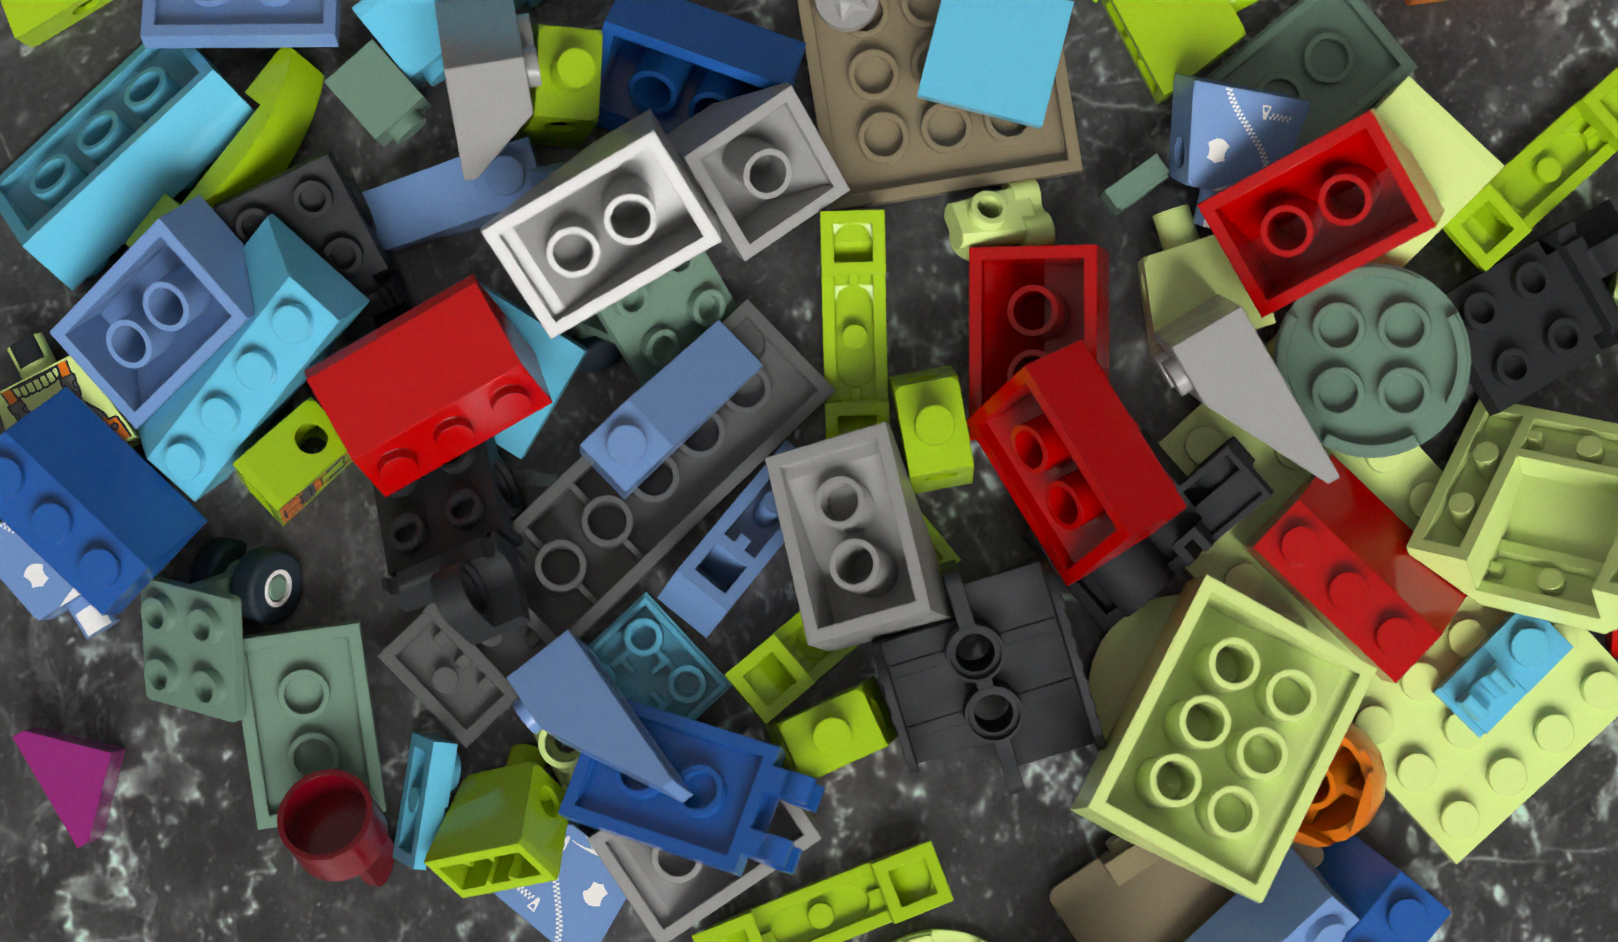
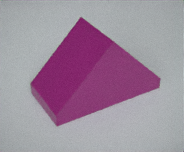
(75, 776)

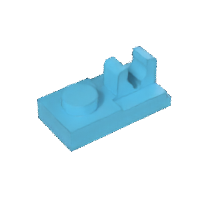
(1501, 671)
(429, 777)

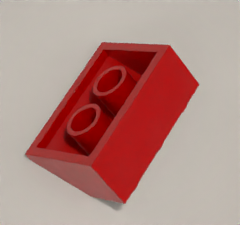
(1322, 211)
(1031, 305)
(429, 386)
(1074, 461)
(1352, 571)

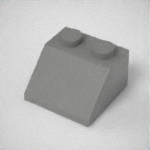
(487, 74)
(758, 166)

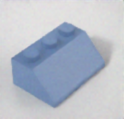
(160, 310)

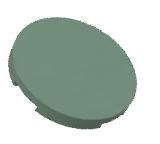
(1375, 360)

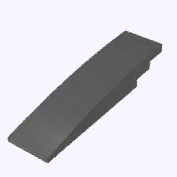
(594, 546)

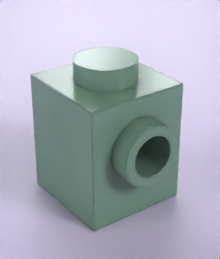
(379, 95)

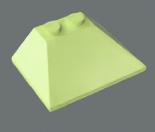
(1529, 516)

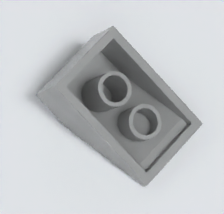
(603, 225)
(1227, 368)
(856, 540)
(678, 892)

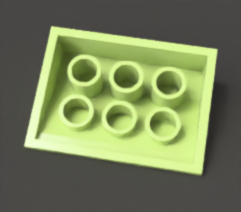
(1224, 738)

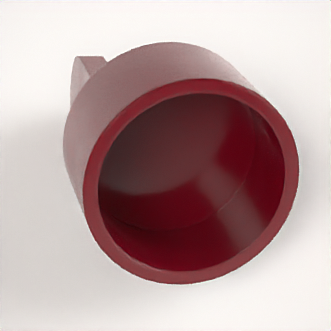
(336, 828)

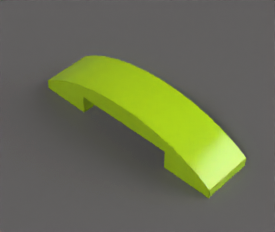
(266, 143)
(1539, 176)
(854, 319)
(788, 666)
(844, 902)

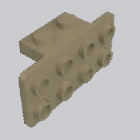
(1141, 896)

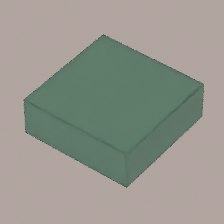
(1134, 185)

